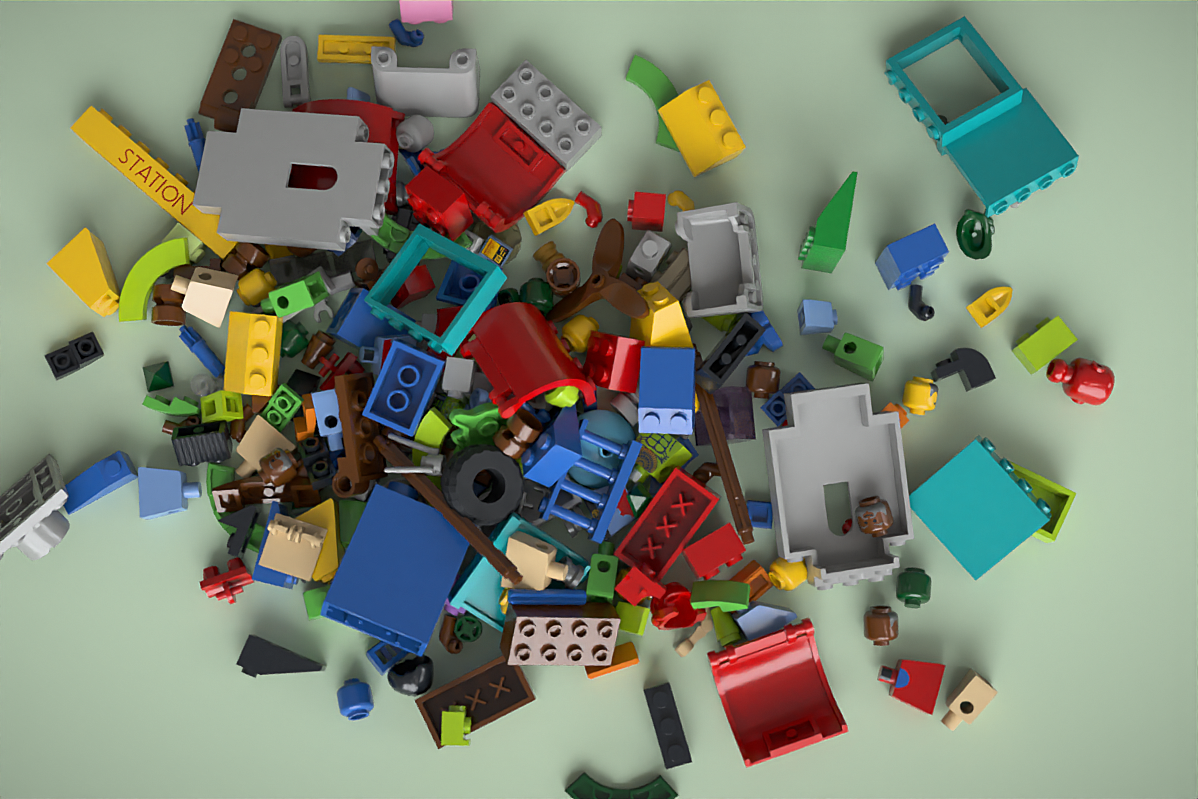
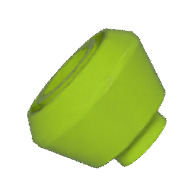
(562, 396)

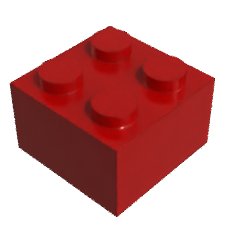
(439, 204)
(613, 361)
(714, 551)

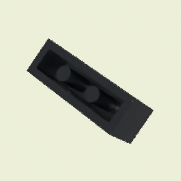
(728, 353)
(667, 725)

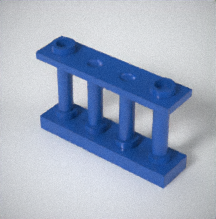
(606, 501)

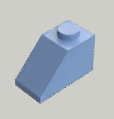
(816, 317)
(762, 619)

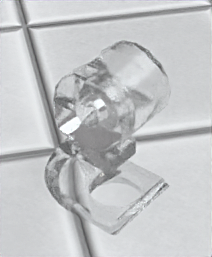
(204, 384)

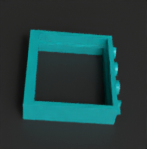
(962, 30)
(403, 265)

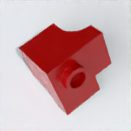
(415, 287)
(640, 583)

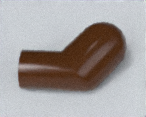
(237, 426)

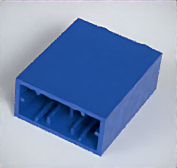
(396, 570)

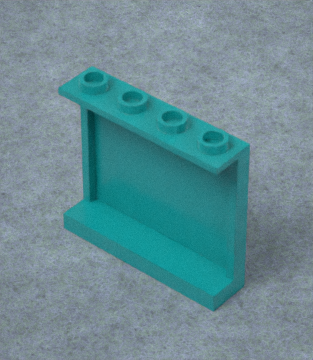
(1012, 155)
(979, 507)
(480, 583)

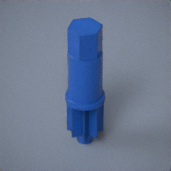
(196, 140)
(199, 347)

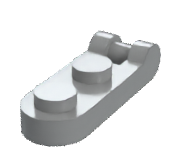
(294, 71)

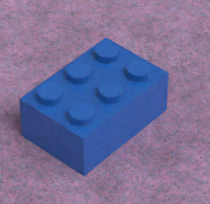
(912, 257)
(404, 387)

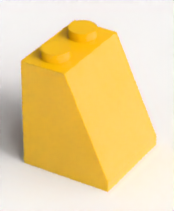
(88, 272)
(665, 322)
(332, 552)

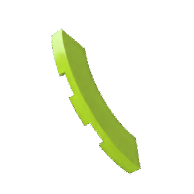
(144, 275)
(431, 434)

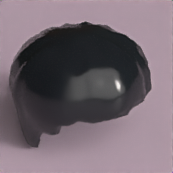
(412, 676)

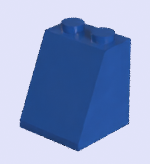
(356, 324)

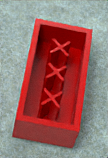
(668, 522)

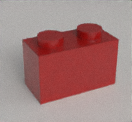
(647, 211)

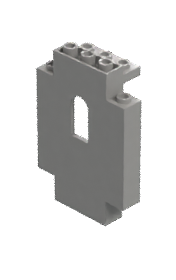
(249, 173)
(830, 442)

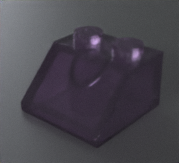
(735, 413)

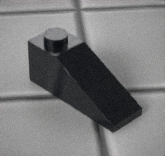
(268, 658)

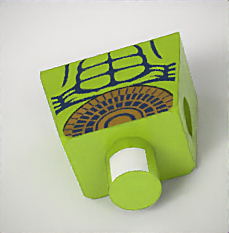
(658, 457)

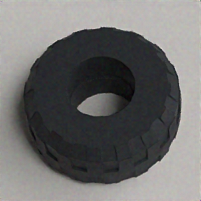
(506, 484)

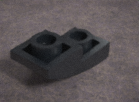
(74, 356)
(316, 461)

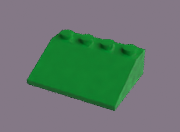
(828, 237)

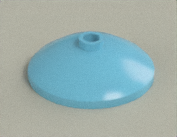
(610, 427)

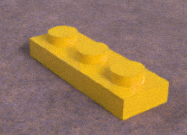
(350, 48)

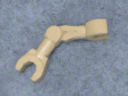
(700, 632)

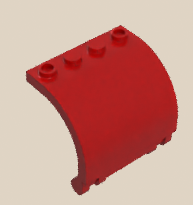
(378, 120)
(496, 168)
(523, 356)
(776, 693)

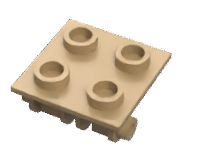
(292, 546)

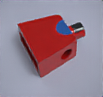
(914, 683)

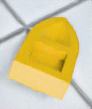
(548, 214)
(990, 305)

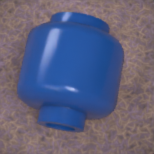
(355, 699)

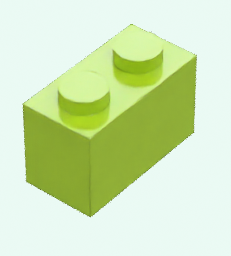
(1044, 345)

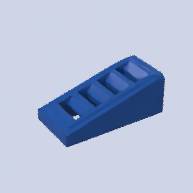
(371, 654)

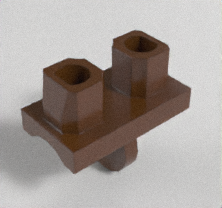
(368, 272)

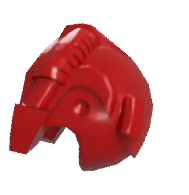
(674, 609)

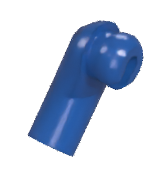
(404, 37)

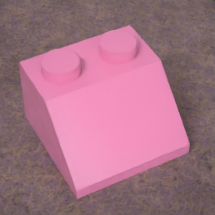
(426, 10)

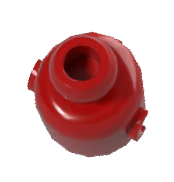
(1082, 380)

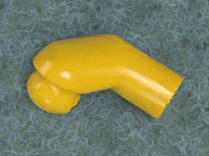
(680, 199)

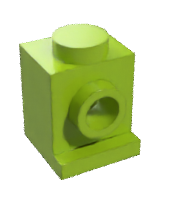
(221, 406)
(455, 726)

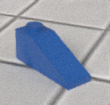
(99, 481)

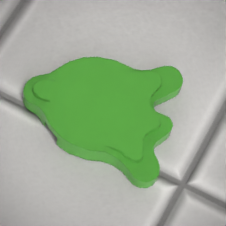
(476, 425)

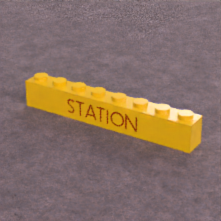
(150, 176)

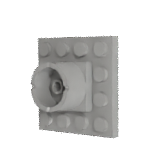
(31, 511)

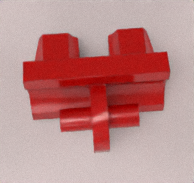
(346, 365)
(228, 583)

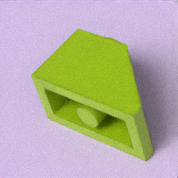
(632, 618)

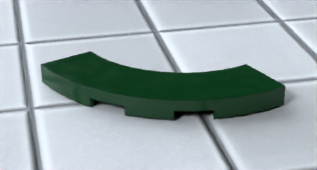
(587, 788)

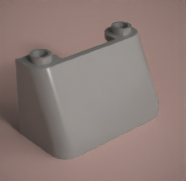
(428, 90)
(721, 260)

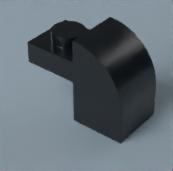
(970, 365)

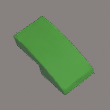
(178, 407)
(282, 407)
(722, 593)

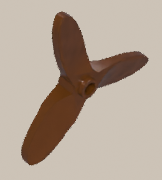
(603, 281)

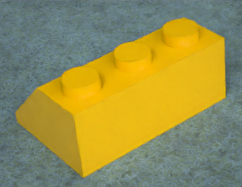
(702, 128)
(253, 353)

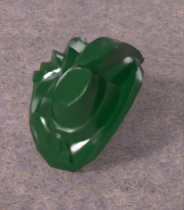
(975, 234)

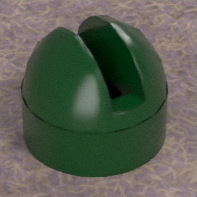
(506, 293)

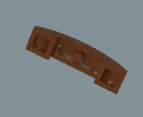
(253, 490)

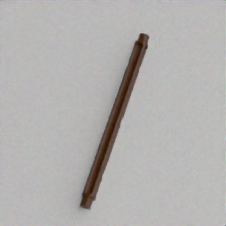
(724, 459)
(436, 499)

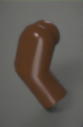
(169, 425)
(706, 472)
(448, 637)

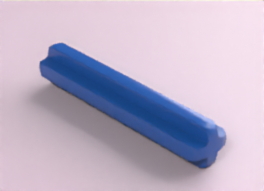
(547, 596)

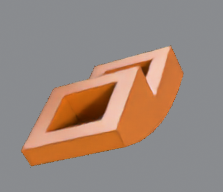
(305, 425)

